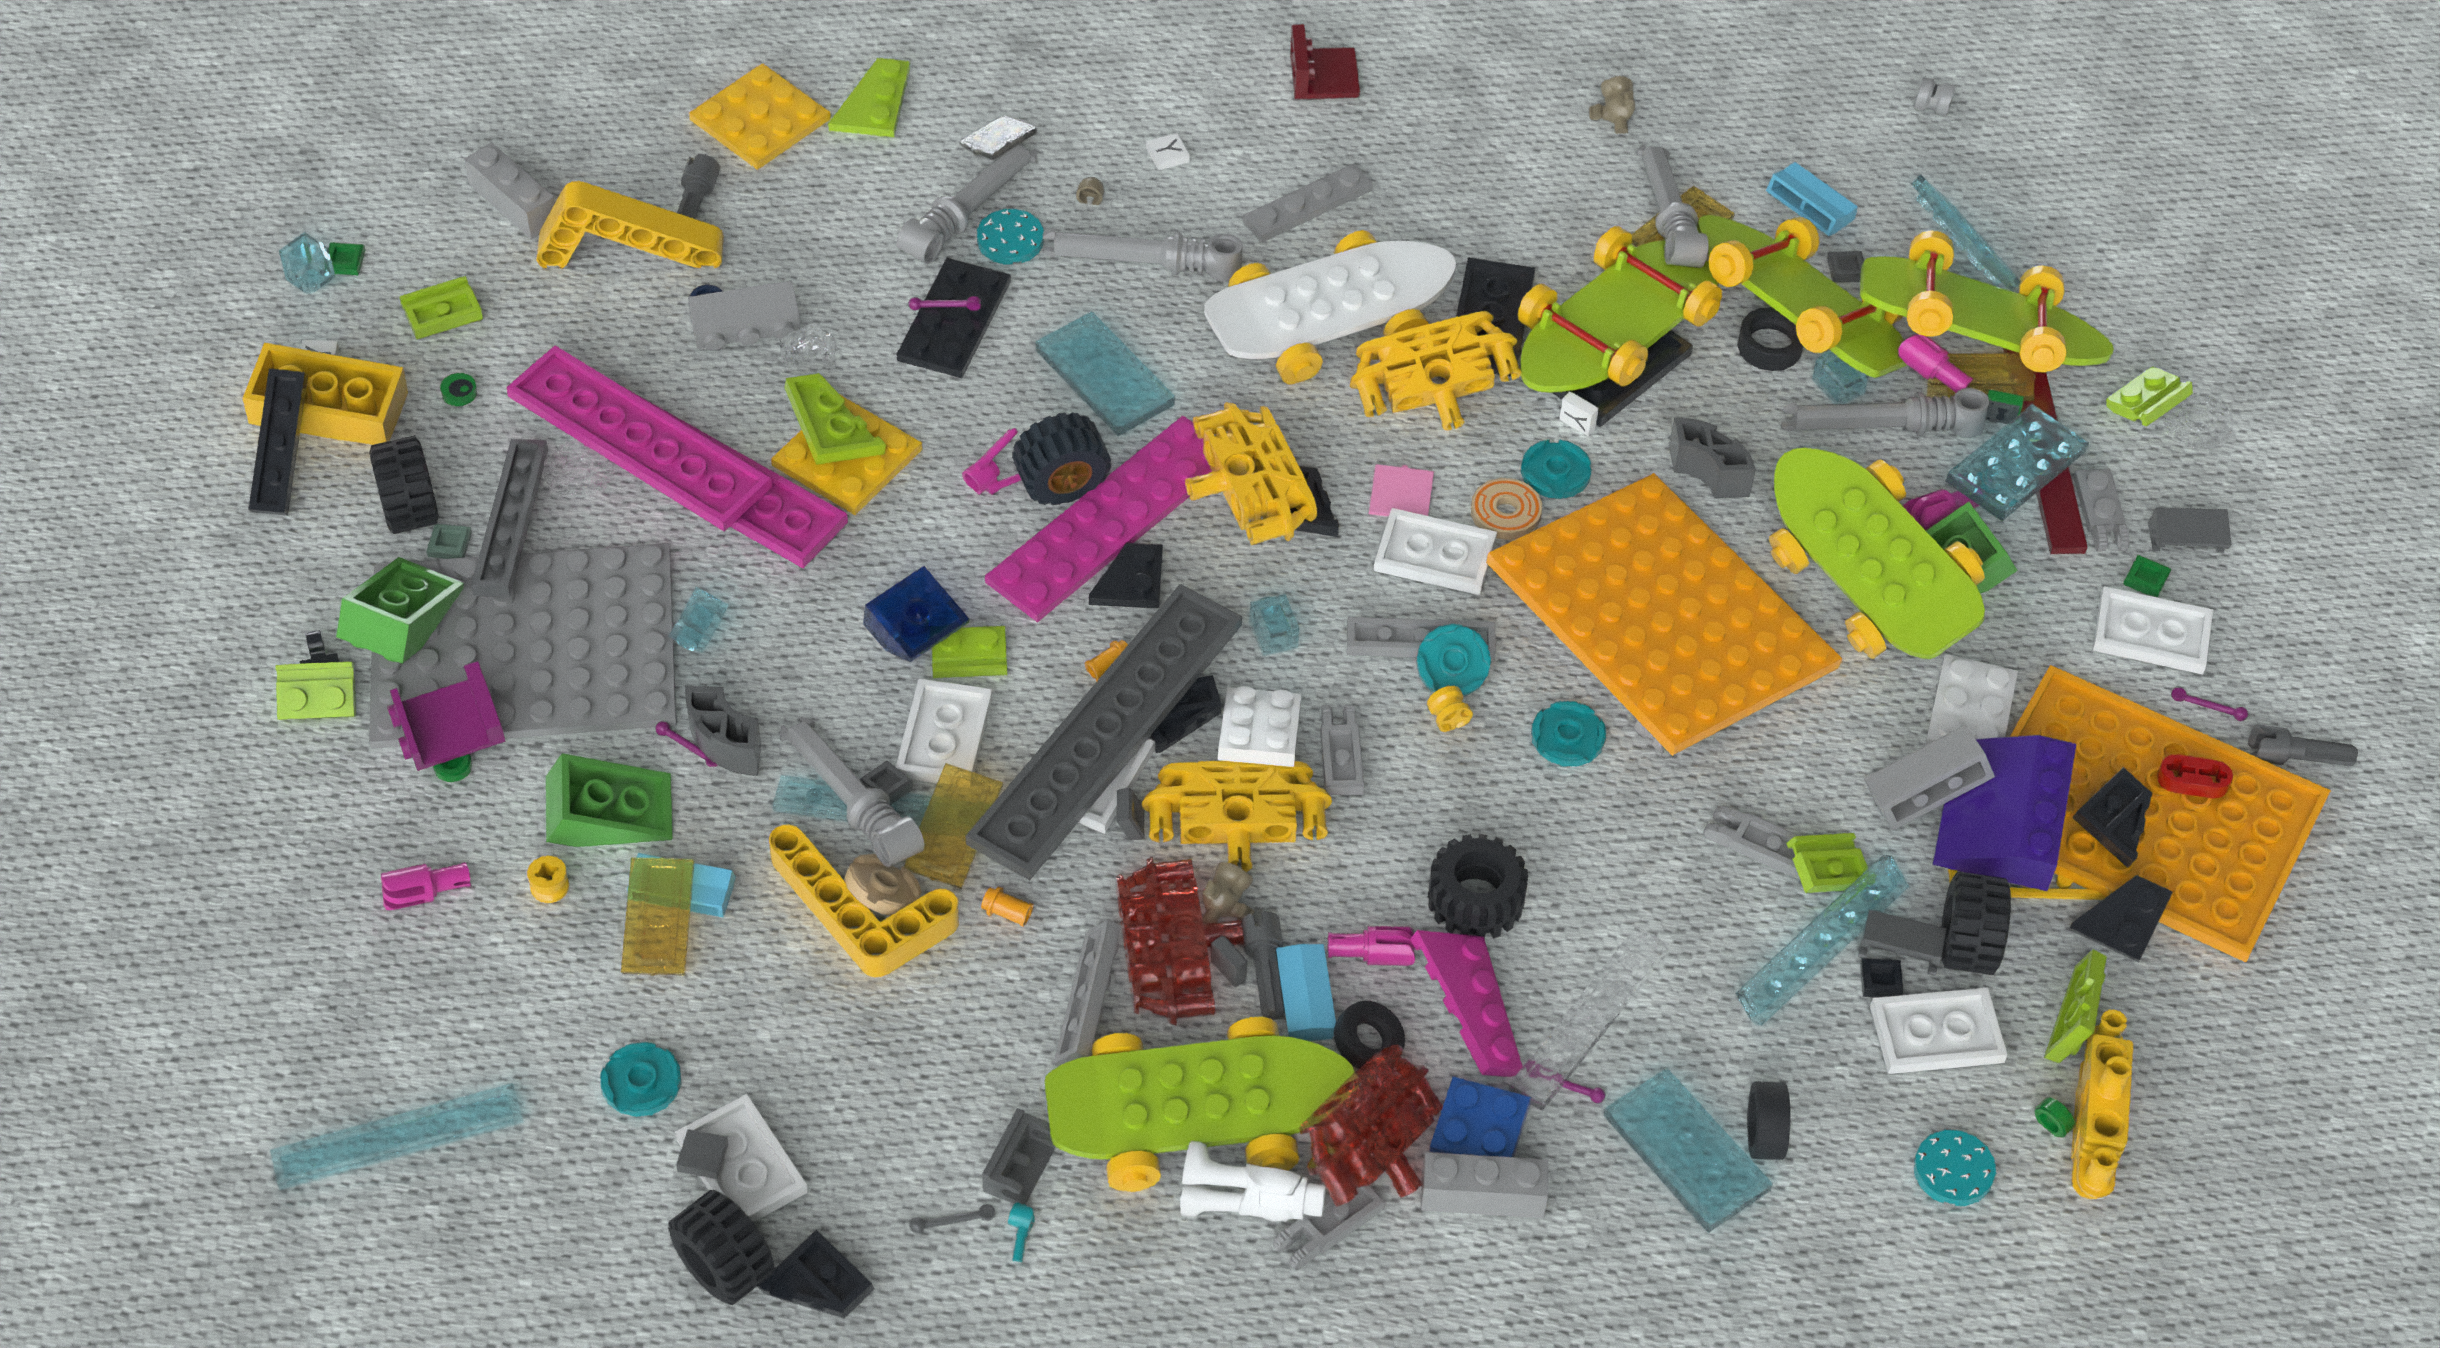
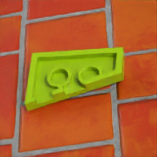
(875, 101)
(827, 423)
(2079, 1008)

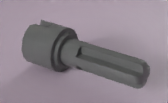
(697, 180)
(2278, 745)
(1261, 945)

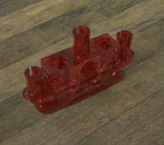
(1187, 957)
(1371, 1125)

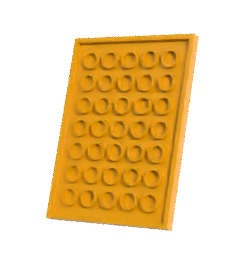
(1663, 613)
(2215, 854)

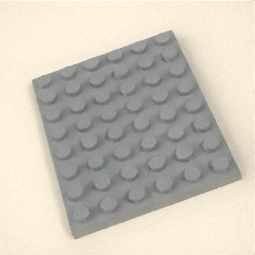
(562, 655)

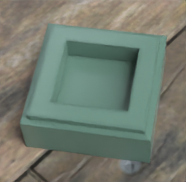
(448, 541)

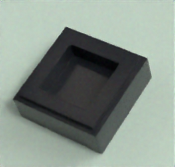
(1881, 977)

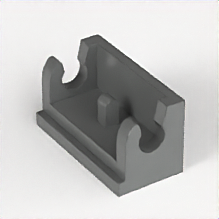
(2190, 528)
(1903, 938)
(1018, 1159)

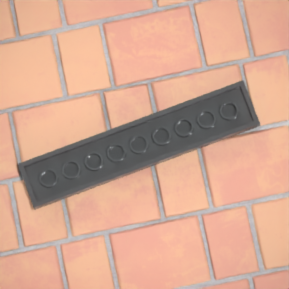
(1103, 732)

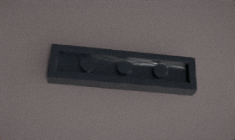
(278, 442)

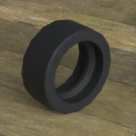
(1765, 357)
(1768, 1120)

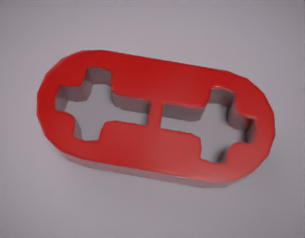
(2194, 776)

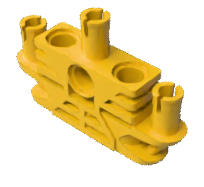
(1429, 351)
(1253, 472)
(1220, 792)
(2102, 1107)

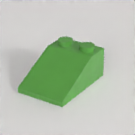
(1970, 529)
(397, 609)
(606, 803)

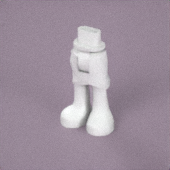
(1268, 1191)

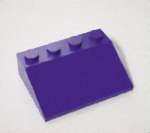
(2013, 820)

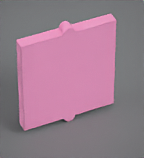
(1400, 489)

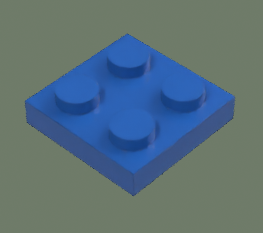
(1480, 1120)

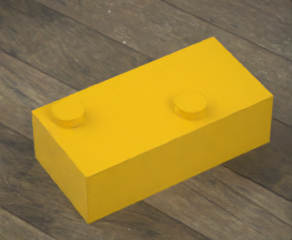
(343, 394)

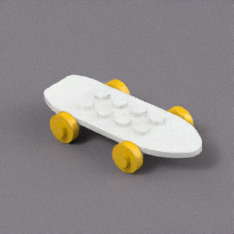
(1327, 299)

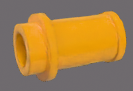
(1099, 664)
(1006, 906)

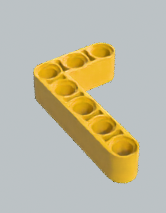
(627, 221)
(838, 916)

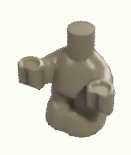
(1618, 103)
(1224, 892)

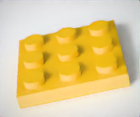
(759, 116)
(850, 481)

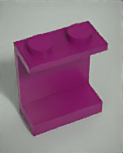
(447, 721)

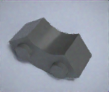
(1711, 457)
(722, 732)

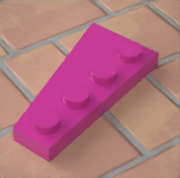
(1473, 996)

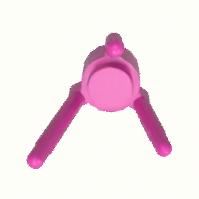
(984, 472)

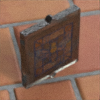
(998, 137)

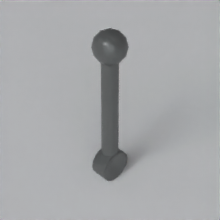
(986, 1213)

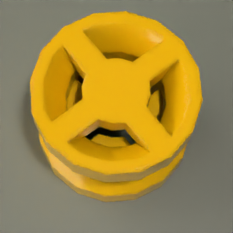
(1449, 708)
(541, 885)

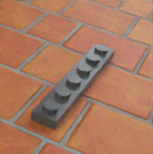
(509, 518)

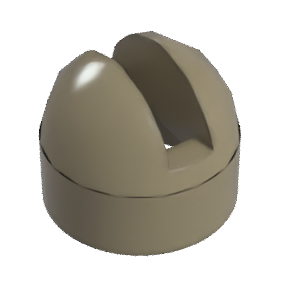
(1090, 188)

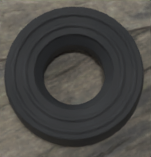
(1374, 1015)

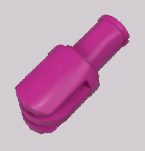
(1932, 361)
(1936, 506)
(420, 884)
(1376, 945)

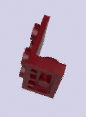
(1322, 71)

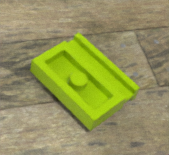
(441, 307)
(2149, 396)
(971, 653)
(315, 690)
(1827, 861)

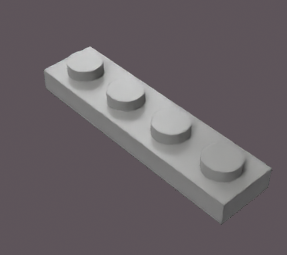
(1307, 203)
(1403, 636)
(1088, 992)

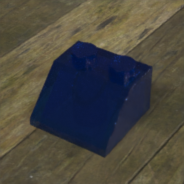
(913, 616)

